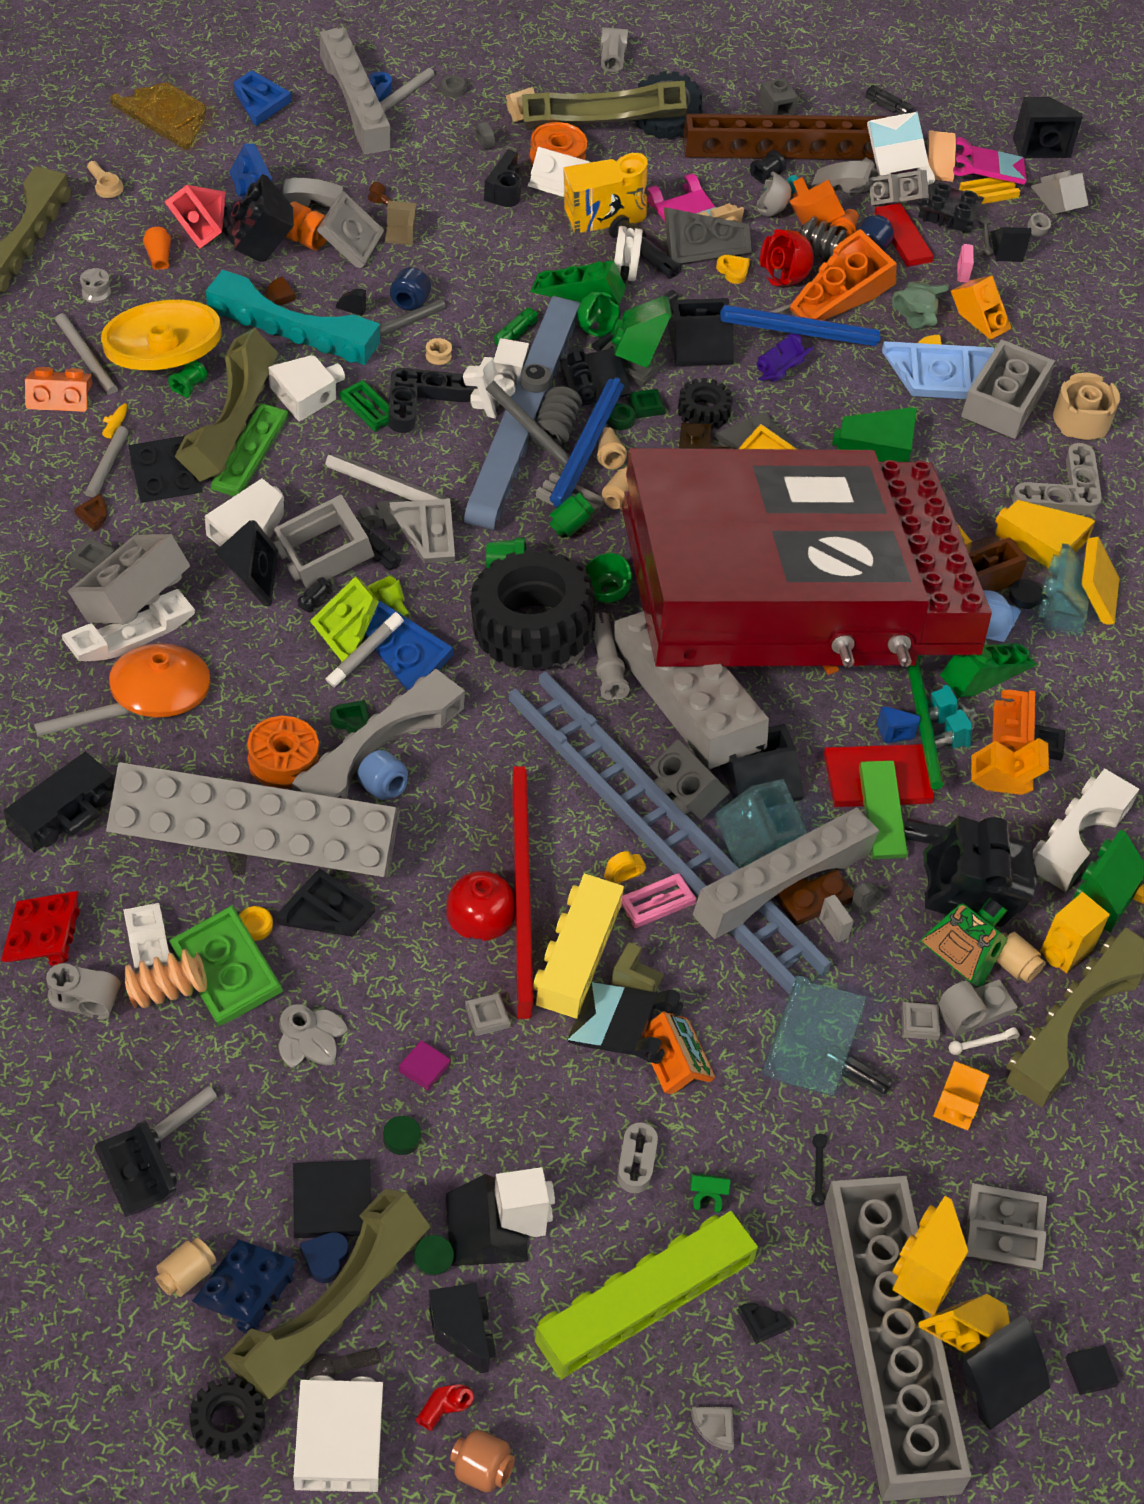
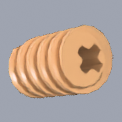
(165, 979)

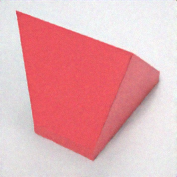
(199, 212)

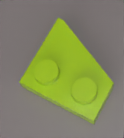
(346, 618)

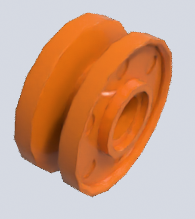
(559, 138)
(281, 750)

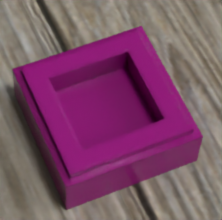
(424, 1065)

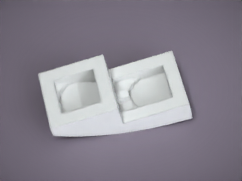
(146, 934)

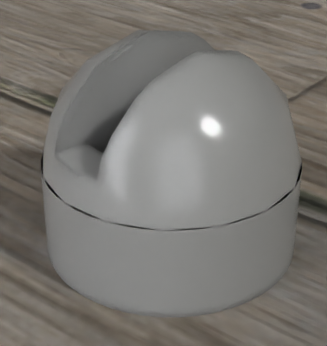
(1035, 220)

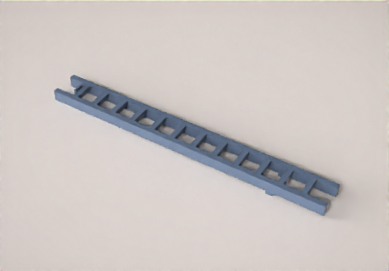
(751, 942)

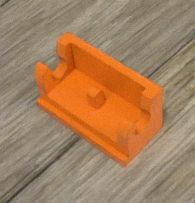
(1014, 720)

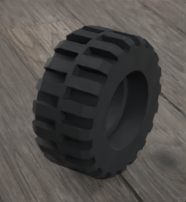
(539, 637)

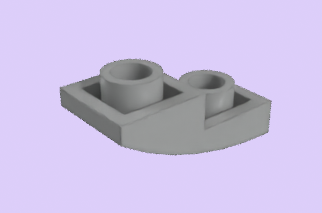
(846, 174)
(898, 187)
(306, 189)

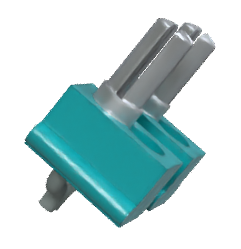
(957, 725)

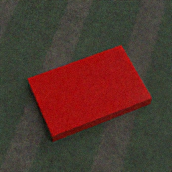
(910, 769)

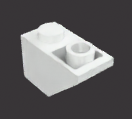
(524, 1201)

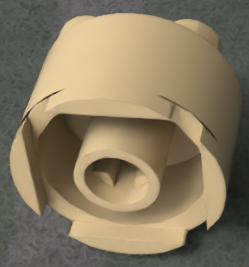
(1086, 406)

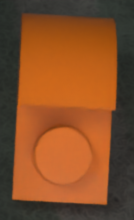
(818, 202)

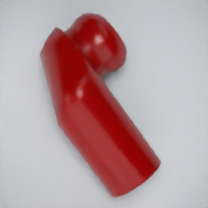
(444, 1401)

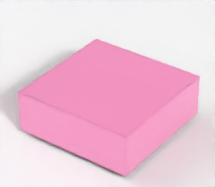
(965, 263)

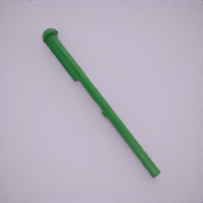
(925, 726)

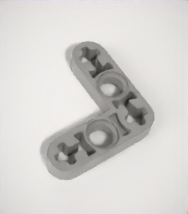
(1071, 493)

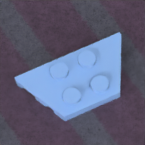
(936, 368)

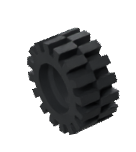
(709, 393)
(227, 1394)

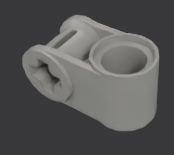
(85, 991)

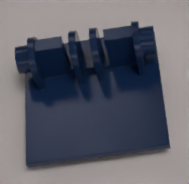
(246, 1283)

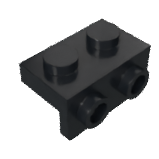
(137, 1168)

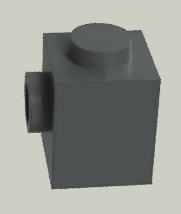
(778, 97)

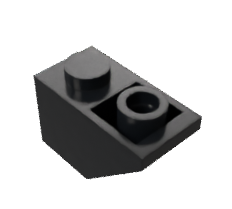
(458, 1324)

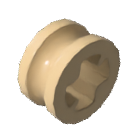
(434, 356)

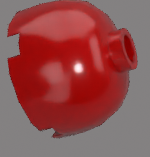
(788, 252)
(481, 905)

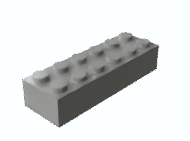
(699, 701)

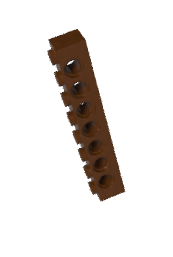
(788, 134)

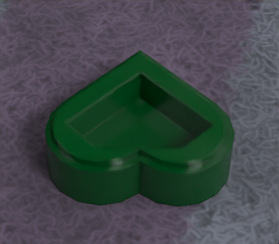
(350, 716)

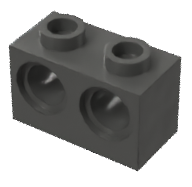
(688, 779)

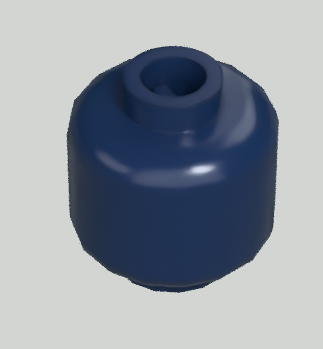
(878, 229)
(410, 289)

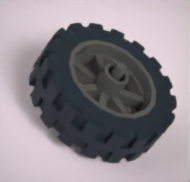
(671, 126)

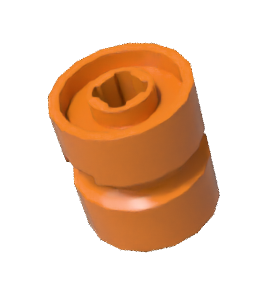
(305, 227)

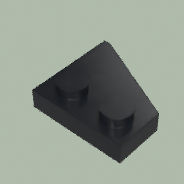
(326, 907)

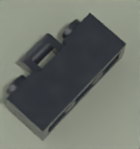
(61, 802)

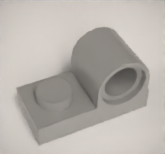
(971, 1008)

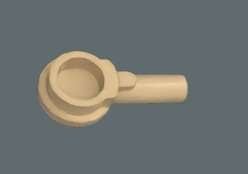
(107, 184)

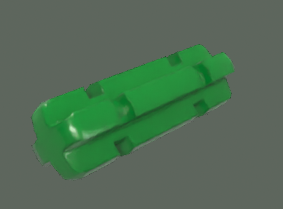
(517, 326)

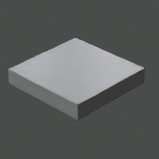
(350, 230)

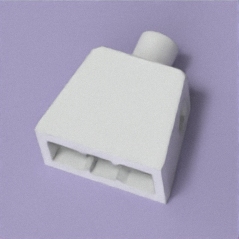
(305, 384)

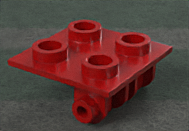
(42, 928)

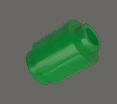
(571, 515)

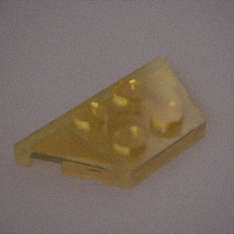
(165, 112)

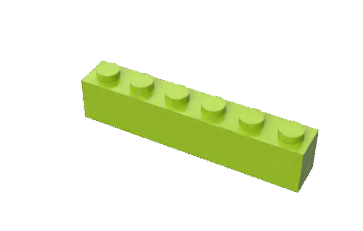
(644, 1294)

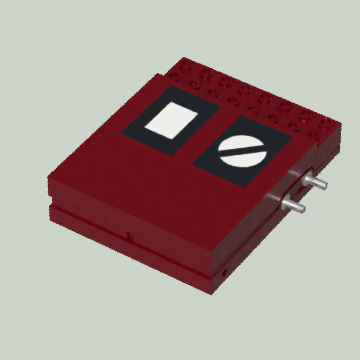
(798, 559)

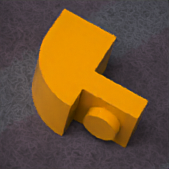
(1008, 771)
(961, 1095)

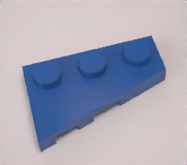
(409, 649)

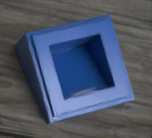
(897, 725)

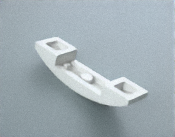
(117, 639)

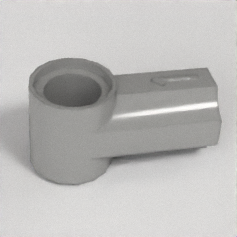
(613, 48)

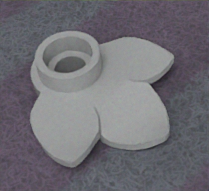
(312, 1040)

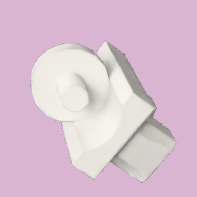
(481, 377)

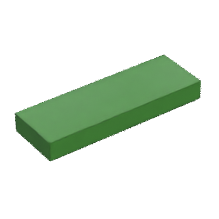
(883, 808)

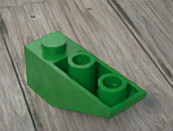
(578, 281)
(977, 673)

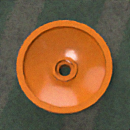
(159, 680)

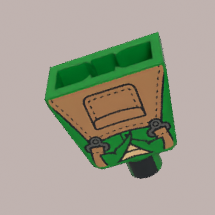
(969, 940)

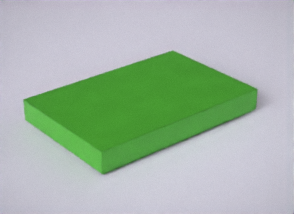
(233, 965)

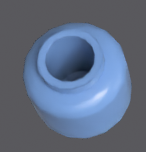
(382, 775)

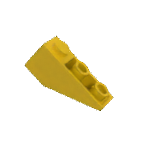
(968, 1322)

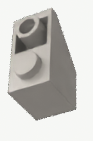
(1062, 191)

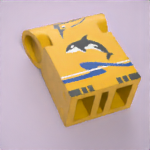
(604, 190)

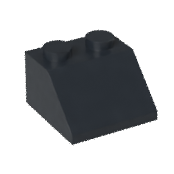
(1046, 128)

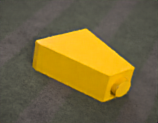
(1042, 529)

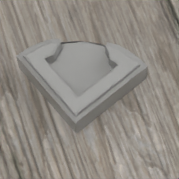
(715, 1425)

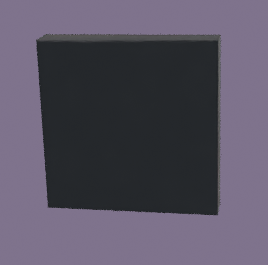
(330, 1197)

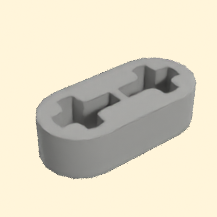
(645, 1158)

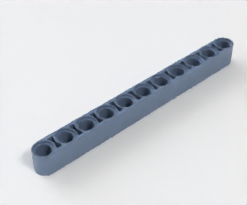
(512, 438)

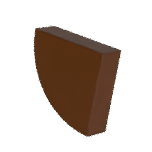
(280, 292)
(93, 512)

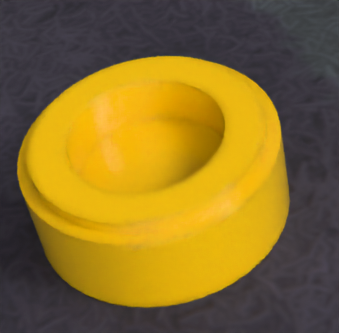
(257, 921)

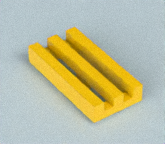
(992, 189)

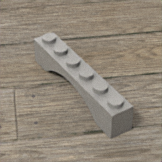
(364, 107)
(425, 706)
(740, 894)

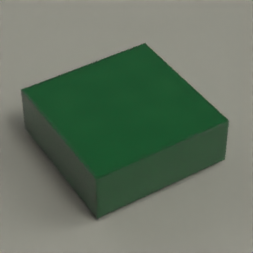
(647, 403)

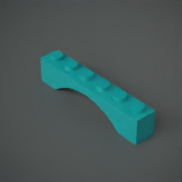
(343, 336)

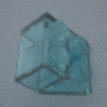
(1066, 599)
(759, 822)

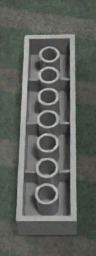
(253, 820)
(897, 1364)

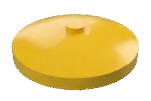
(161, 334)

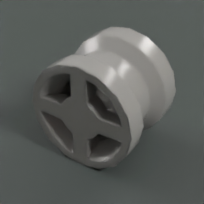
(95, 285)

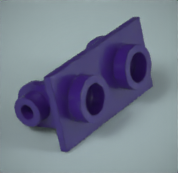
(775, 364)

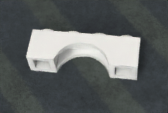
(1103, 803)

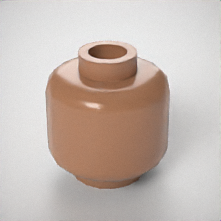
(482, 1461)

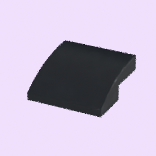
(1006, 1371)

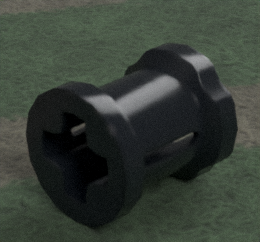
(762, 168)

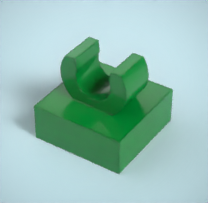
(708, 1186)

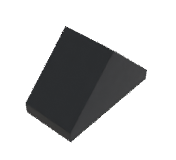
(1010, 243)

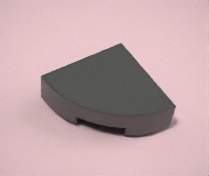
(866, 897)

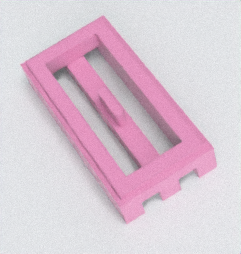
(661, 911)

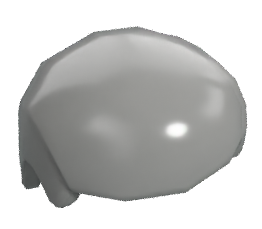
(775, 196)

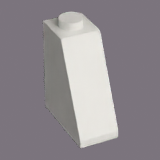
(257, 503)

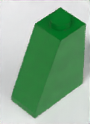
(885, 432)

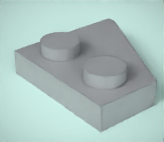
(427, 528)

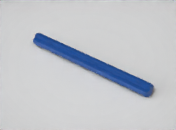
(799, 325)
(587, 442)

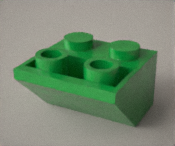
(1114, 877)

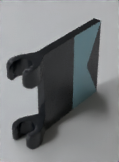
(618, 1018)

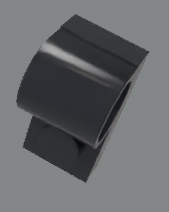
(504, 182)

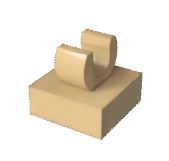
(515, 103)

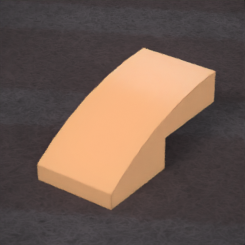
(941, 154)

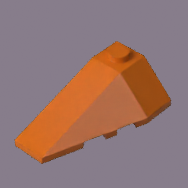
(849, 278)

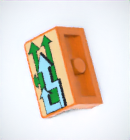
(683, 1053)

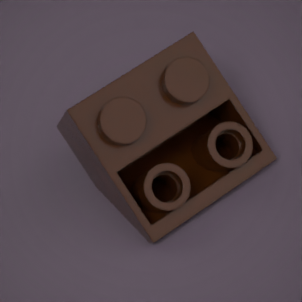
(996, 562)

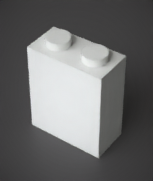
(338, 1435)

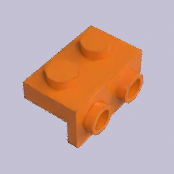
(57, 389)

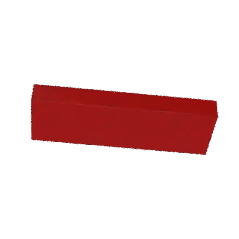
(906, 236)

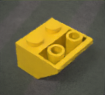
(931, 1258)

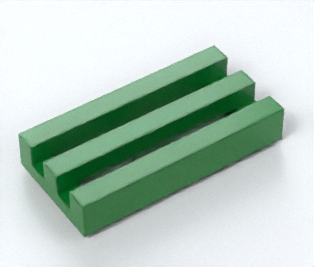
(364, 406)

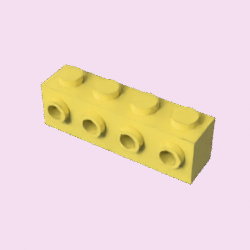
(579, 945)

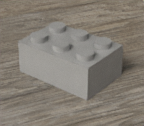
(1007, 388)
(129, 579)

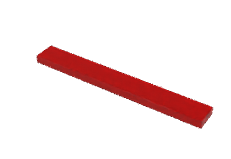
(523, 940)

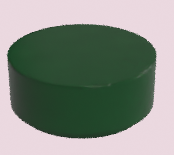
(622, 417)
(401, 1135)
(433, 1255)

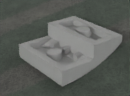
(1006, 1226)

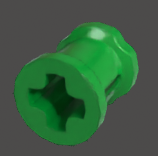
(187, 378)

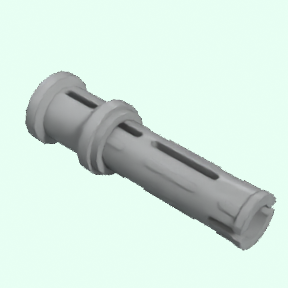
(610, 666)

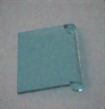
(814, 1036)

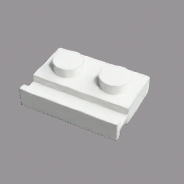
(548, 170)

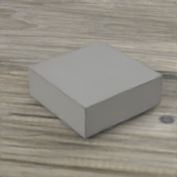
(836, 919)
(487, 1014)
(920, 1020)

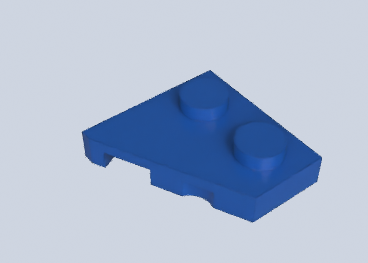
(260, 96)

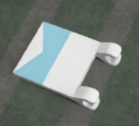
(899, 145)

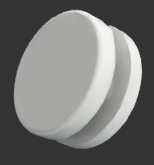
(628, 250)

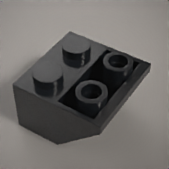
(261, 220)
(699, 334)
(768, 765)

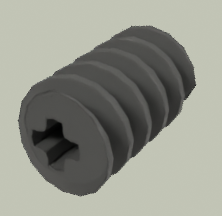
(821, 240)
(558, 414)

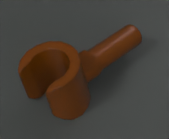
(377, 193)

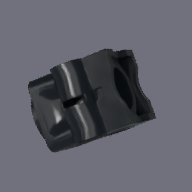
(977, 864)

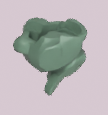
(919, 303)

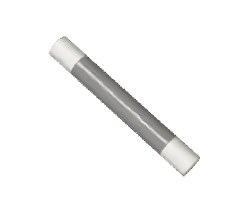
(364, 649)

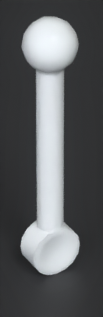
(956, 1047)

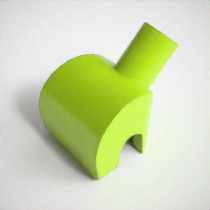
(390, 593)

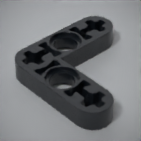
(413, 384)

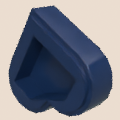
(325, 1255)

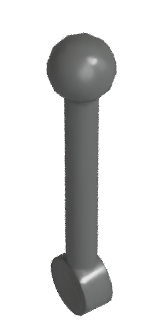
(988, 250)

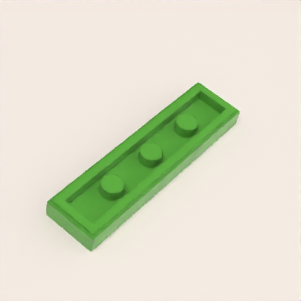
(250, 449)

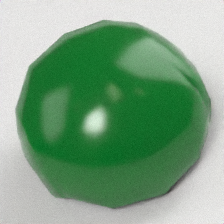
(597, 308)
(612, 571)

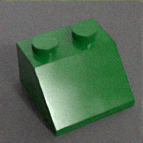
(641, 330)

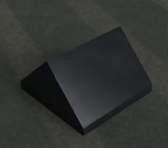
(252, 560)
(477, 1229)

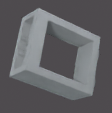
(313, 524)

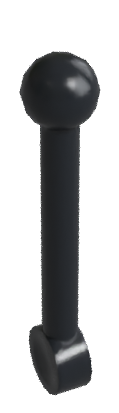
(820, 1142)

